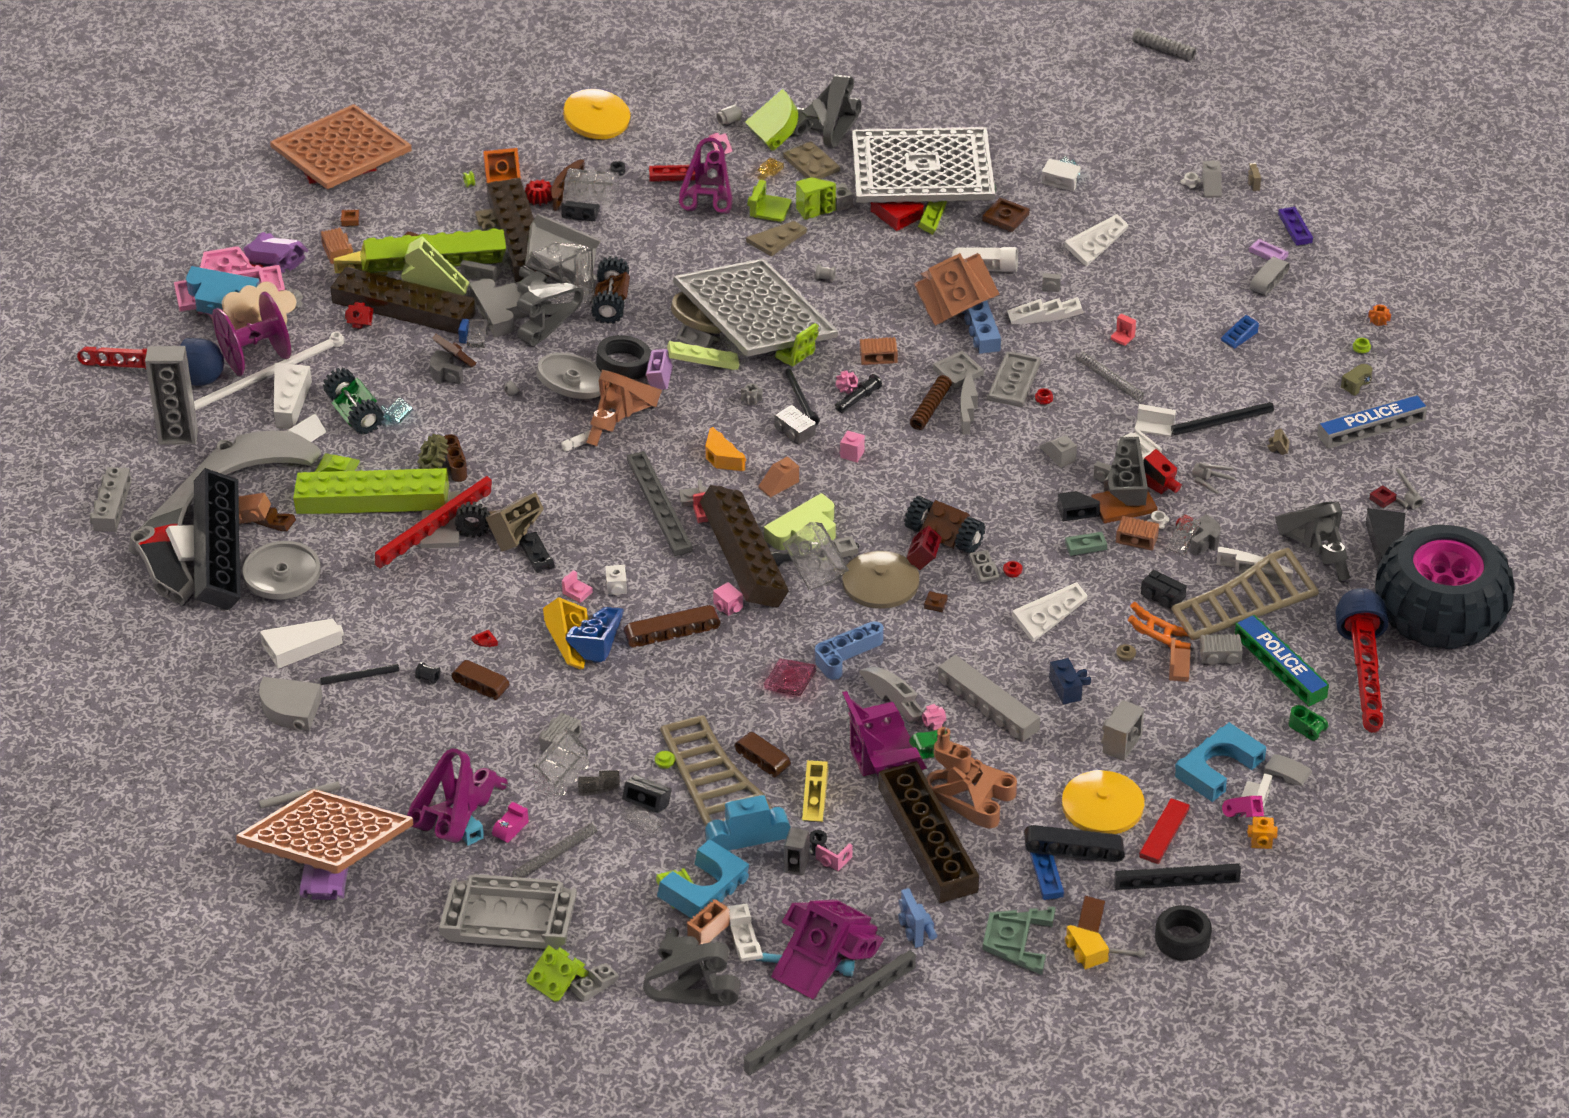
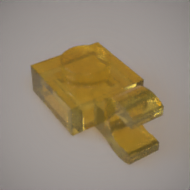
(770, 167)

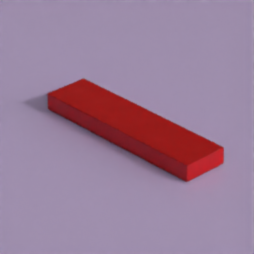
(1164, 831)

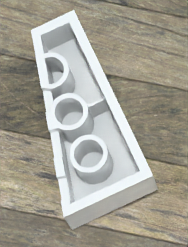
(290, 392)

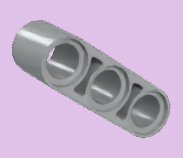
(1269, 275)

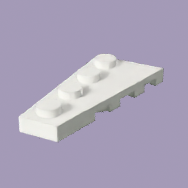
(1096, 240)
(1048, 611)

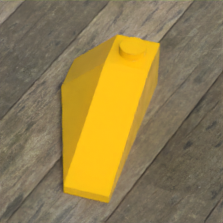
(560, 618)

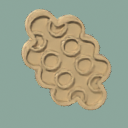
(244, 306)

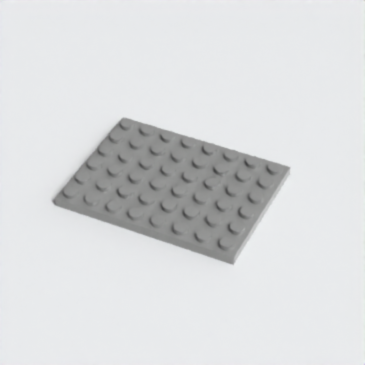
(753, 306)

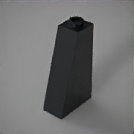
(1383, 529)

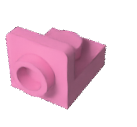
(574, 588)

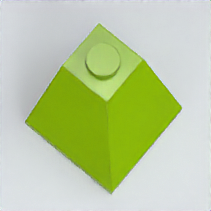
(333, 463)

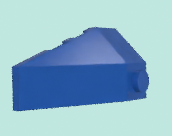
(596, 636)

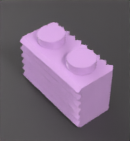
(659, 369)

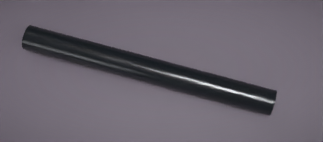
(359, 674)

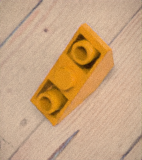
(723, 453)

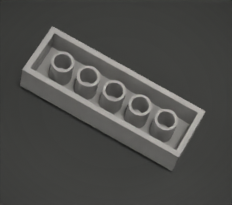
(171, 395)

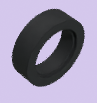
(623, 344)

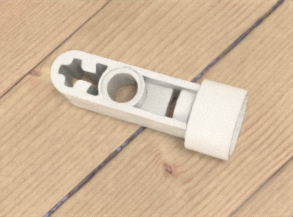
(995, 259)

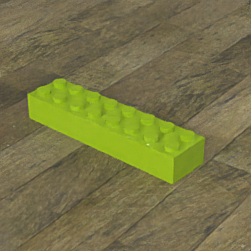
(474, 246)
(371, 491)

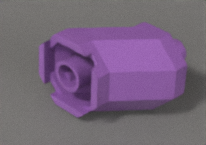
(275, 251)
(322, 883)

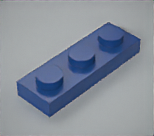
(1047, 876)

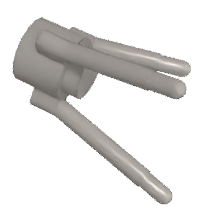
(1201, 472)
(1412, 497)

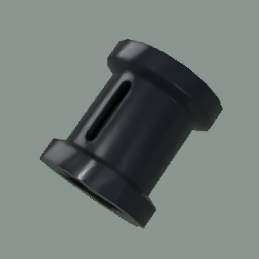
(427, 672)
(821, 838)

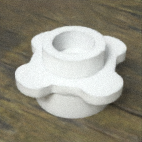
(1190, 179)
(1160, 518)

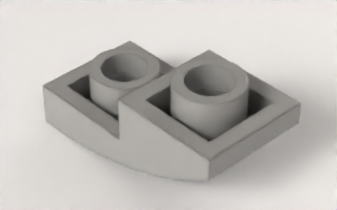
(983, 566)
(1289, 769)
(596, 981)

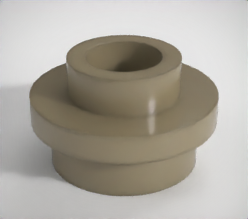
(1126, 652)

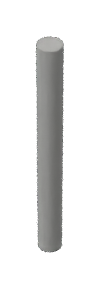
(293, 796)

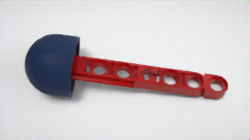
(203, 358)
(1359, 617)

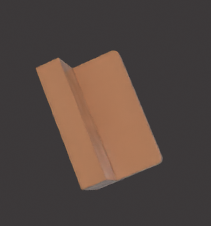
(1179, 663)

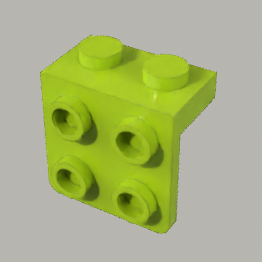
(767, 206)
(803, 346)
(555, 972)

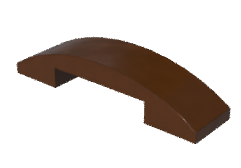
(558, 185)

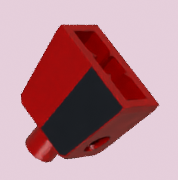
(1160, 473)

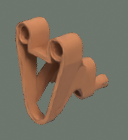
(625, 392)
(961, 773)

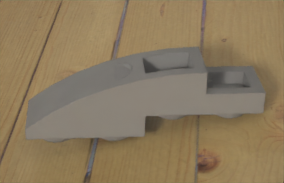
(894, 688)

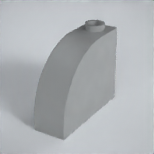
(290, 702)

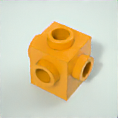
(1262, 832)

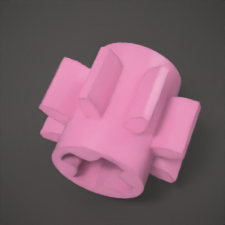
(846, 382)
(934, 716)

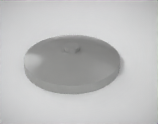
(569, 375)
(281, 570)

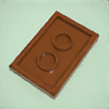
(1113, 509)

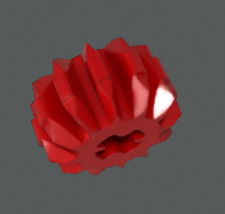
(538, 192)

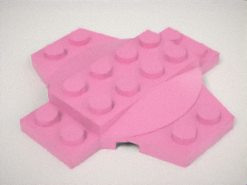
(230, 261)

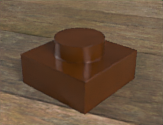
(935, 601)

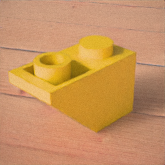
(1087, 946)

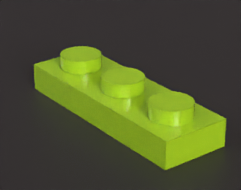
(931, 216)

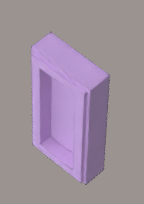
(1267, 250)

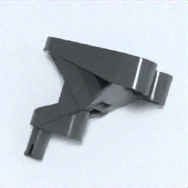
(836, 104)
(535, 304)
(1310, 523)
(687, 957)

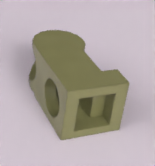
(1356, 378)

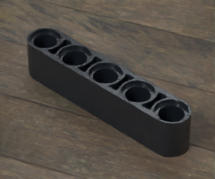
(1074, 843)

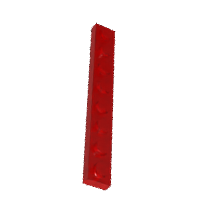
(431, 523)

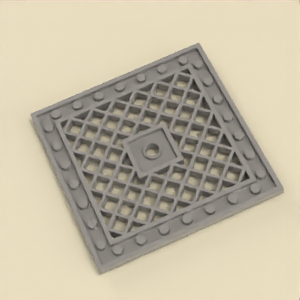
(924, 163)

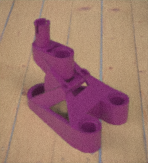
(714, 161)
(465, 793)

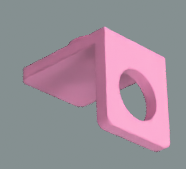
(721, 138)
(832, 860)

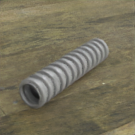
(1159, 42)

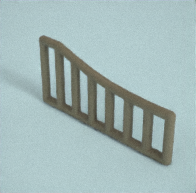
(1242, 579)
(722, 758)

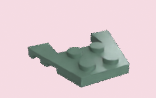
(1008, 934)

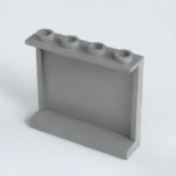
(547, 231)

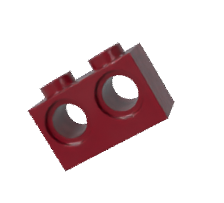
(923, 547)

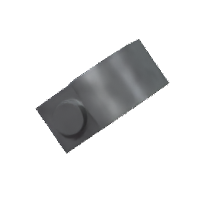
(443, 368)
(1207, 535)

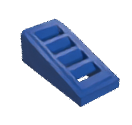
(1245, 327)

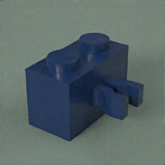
(1066, 680)

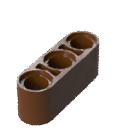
(455, 459)
(480, 679)
(762, 753)

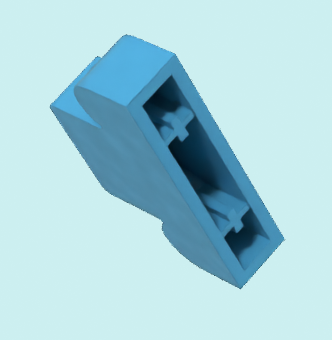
(211, 286)
(748, 824)

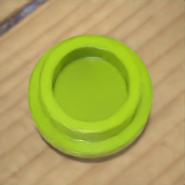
(1361, 345)
(664, 759)

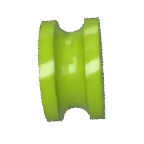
(469, 179)

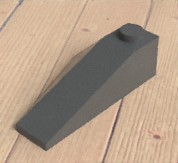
(1127, 473)

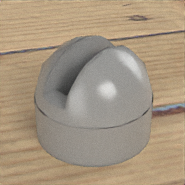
(510, 388)

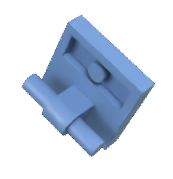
(915, 919)

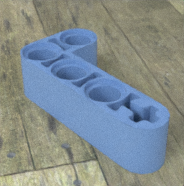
(832, 652)

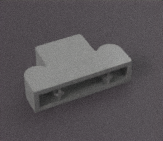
(497, 305)

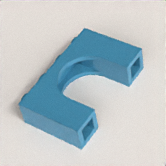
(1225, 742)
(691, 898)

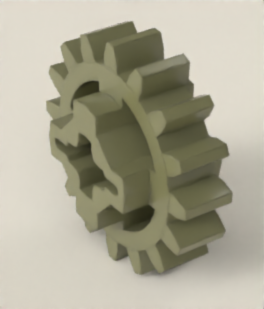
(433, 452)

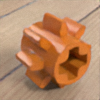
(1379, 315)

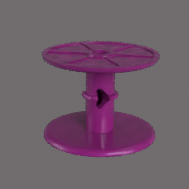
(270, 327)

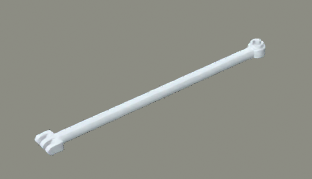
(335, 340)

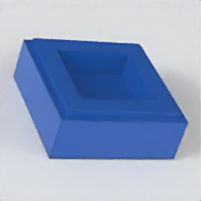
(463, 330)

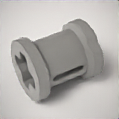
(825, 273)

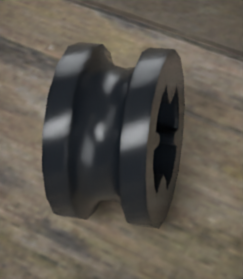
(617, 164)

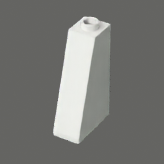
(300, 641)

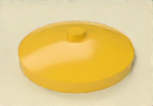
(596, 114)
(1103, 802)

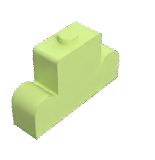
(431, 269)
(817, 509)

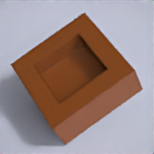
(350, 218)

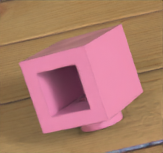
(852, 446)
(728, 599)

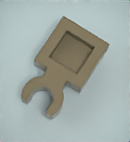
(1254, 177)
(485, 219)

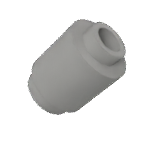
(729, 115)

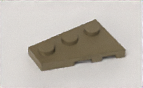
(777, 238)

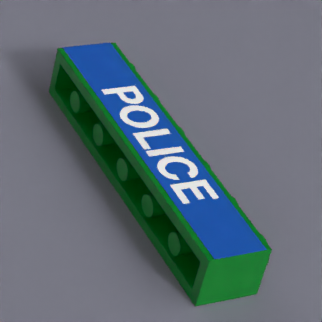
(1282, 661)

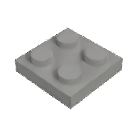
(956, 368)

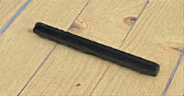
(1222, 418)

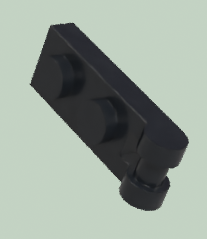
(536, 552)

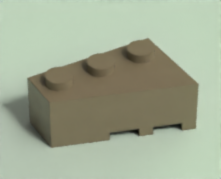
(514, 519)

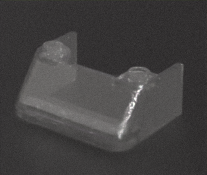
(574, 266)

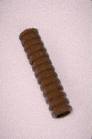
(930, 402)

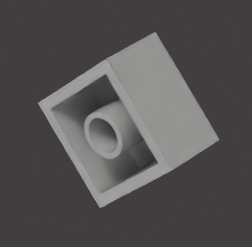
(1122, 730)

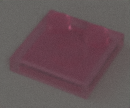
(790, 677)

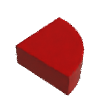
(485, 638)

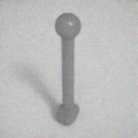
(1141, 953)

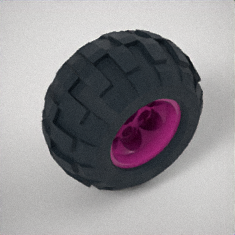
(1445, 586)

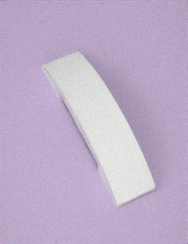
(743, 933)

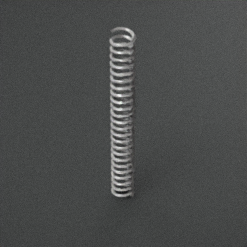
(1113, 382)
(532, 866)

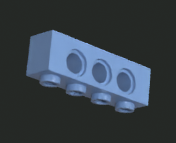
(983, 328)

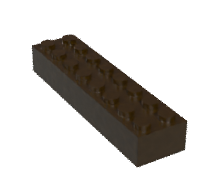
(514, 218)
(403, 300)
(744, 546)
(928, 832)

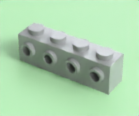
(111, 499)

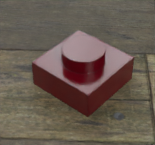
(1382, 496)

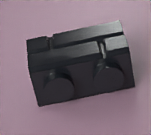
(1163, 589)
(646, 793)

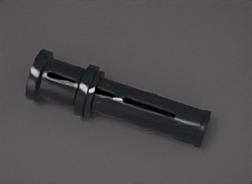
(864, 390)

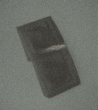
(605, 782)

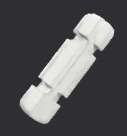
(575, 441)

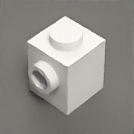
(616, 580)

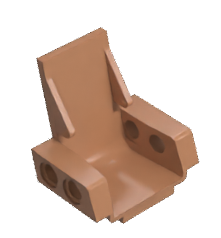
(955, 286)

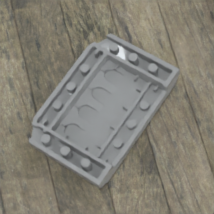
(508, 911)

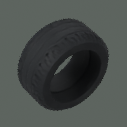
(1183, 948)

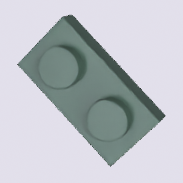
(1086, 543)

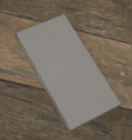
(1014, 379)
(446, 535)

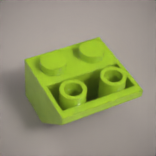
(815, 197)

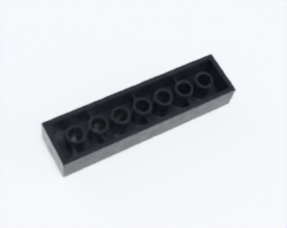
(216, 539)

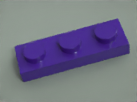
(1295, 226)

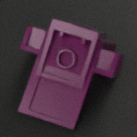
(879, 738)
(820, 934)

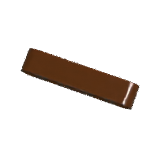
(671, 625)

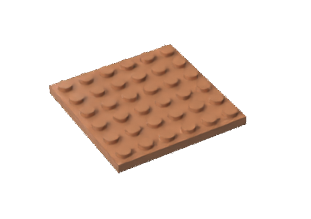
(340, 146)
(324, 831)

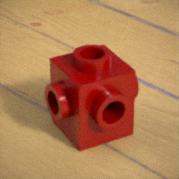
(365, 315)

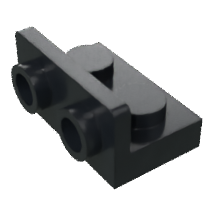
(580, 211)

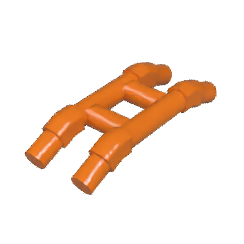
(1148, 629)

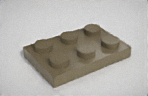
(811, 161)

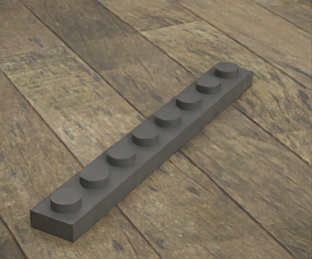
(659, 503)

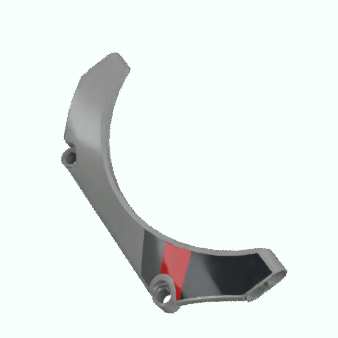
(152, 542)

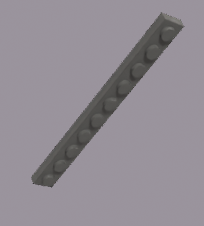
(829, 1012)

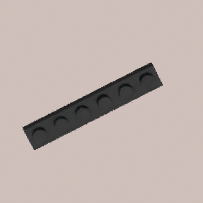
(1177, 876)

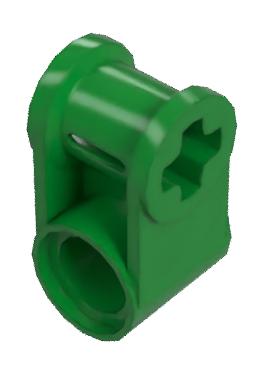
(1305, 722)
(924, 743)

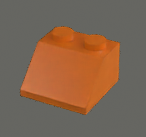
(501, 164)

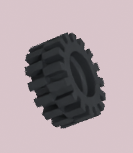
(472, 528)

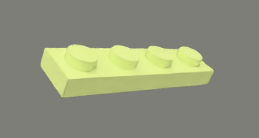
(703, 355)

